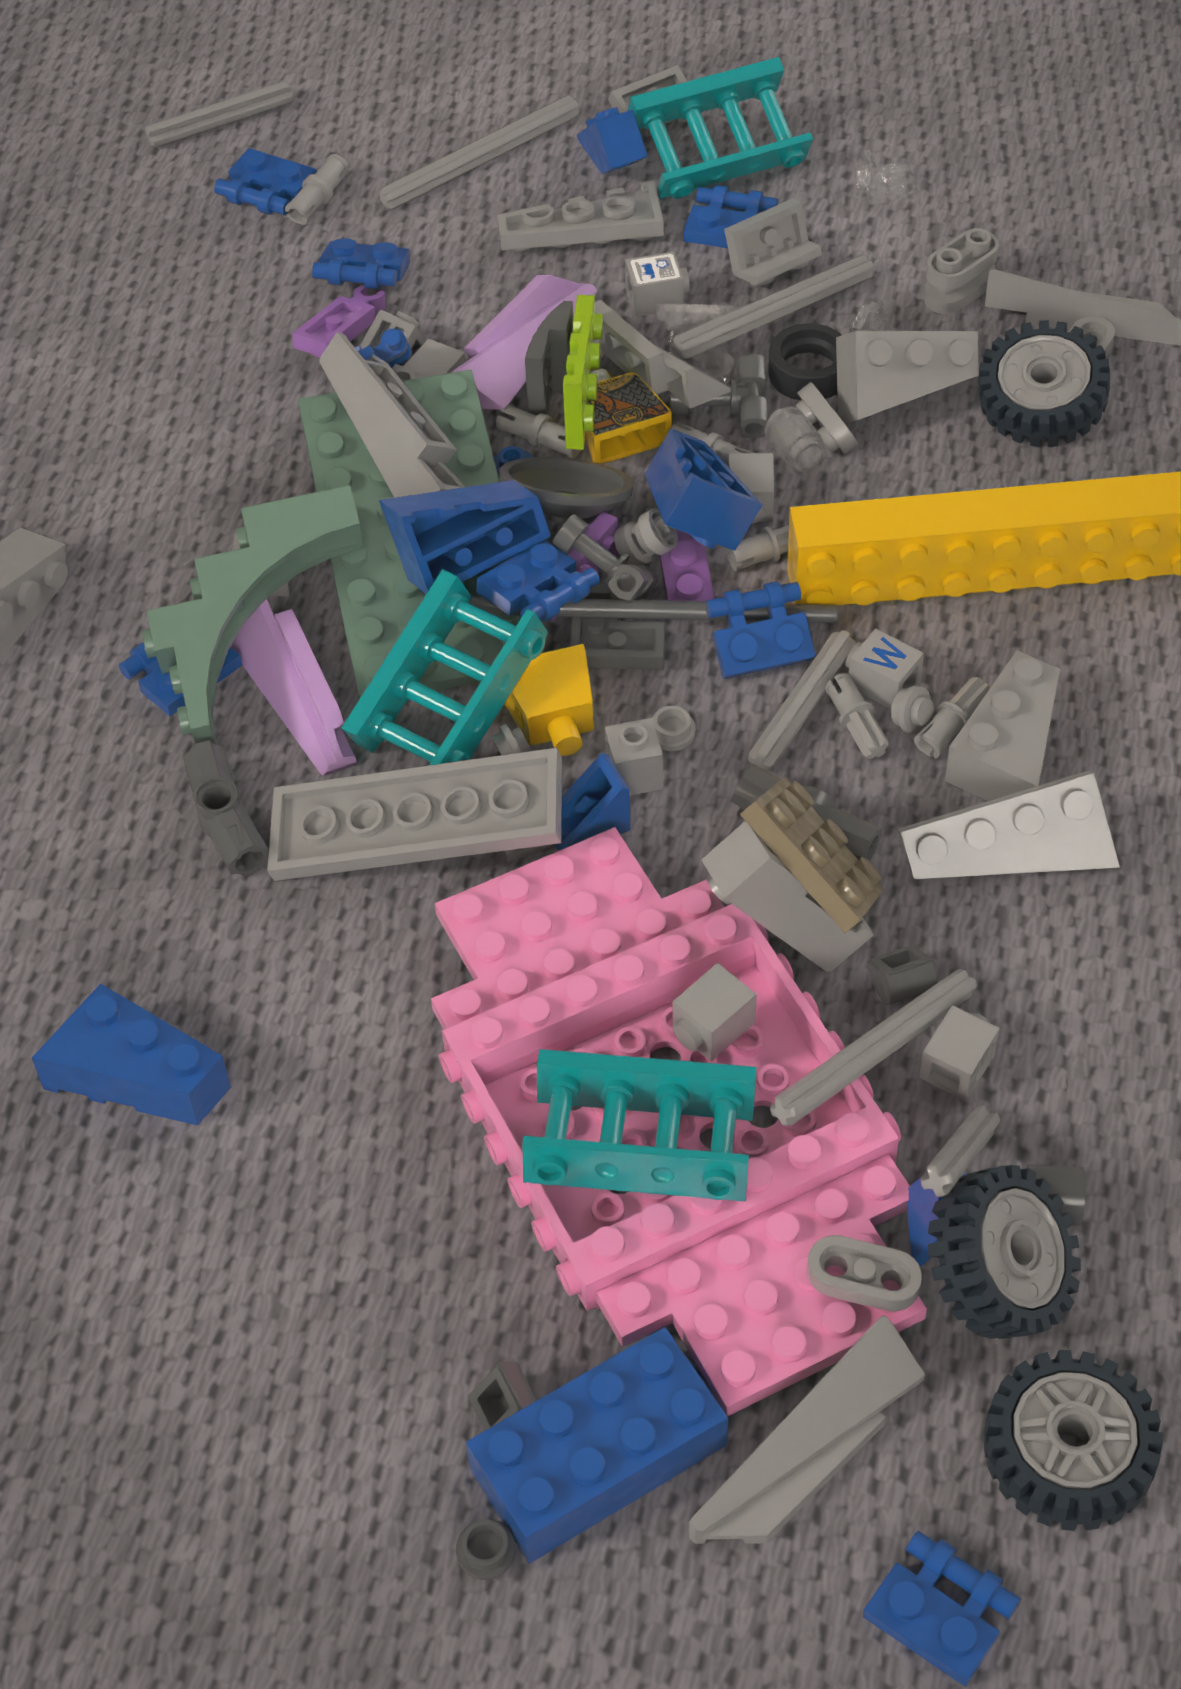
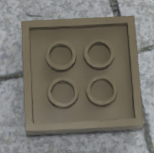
(815, 852)

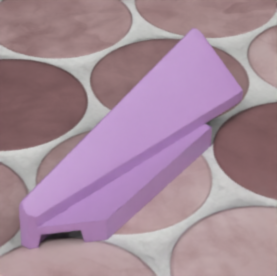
(501, 347)
(293, 683)

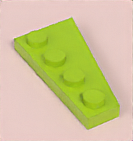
(580, 383)

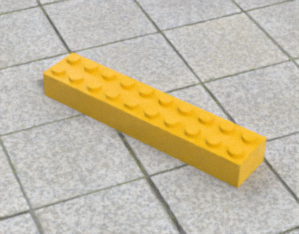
(986, 540)

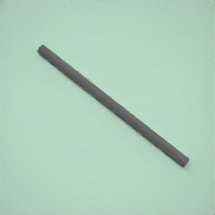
(665, 610)

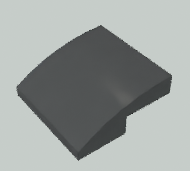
(547, 357)

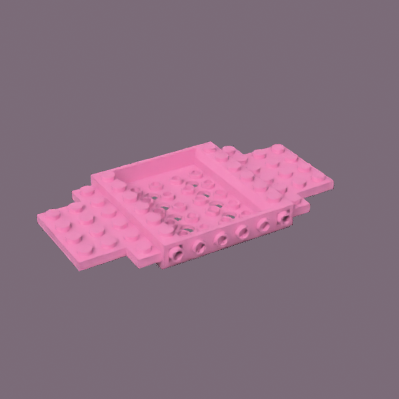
(590, 963)

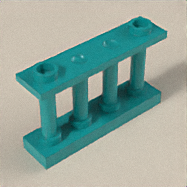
(724, 92)
(424, 643)
(644, 1086)

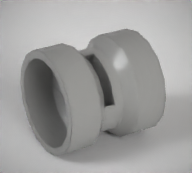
(645, 538)

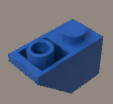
(613, 140)

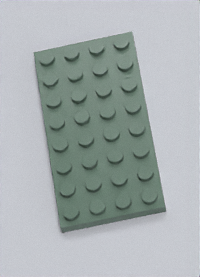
(371, 581)

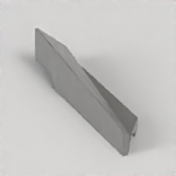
(1055, 303)
(654, 364)
(390, 421)
(811, 1441)

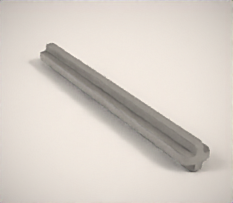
(478, 152)
(772, 307)
(872, 1048)

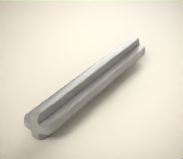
(219, 114)
(801, 701)
(960, 1151)

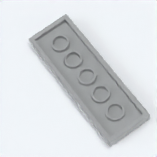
(416, 814)

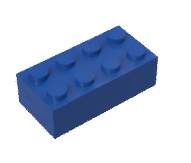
(597, 1444)

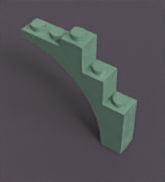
(275, 546)

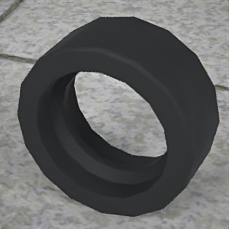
(799, 340)

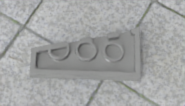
(581, 221)
(1023, 832)

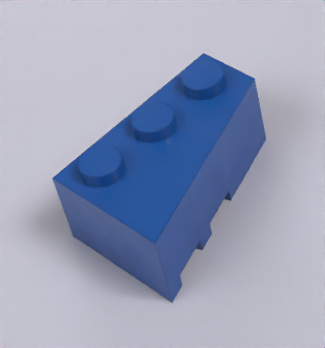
(700, 492)
(463, 529)
(132, 1059)

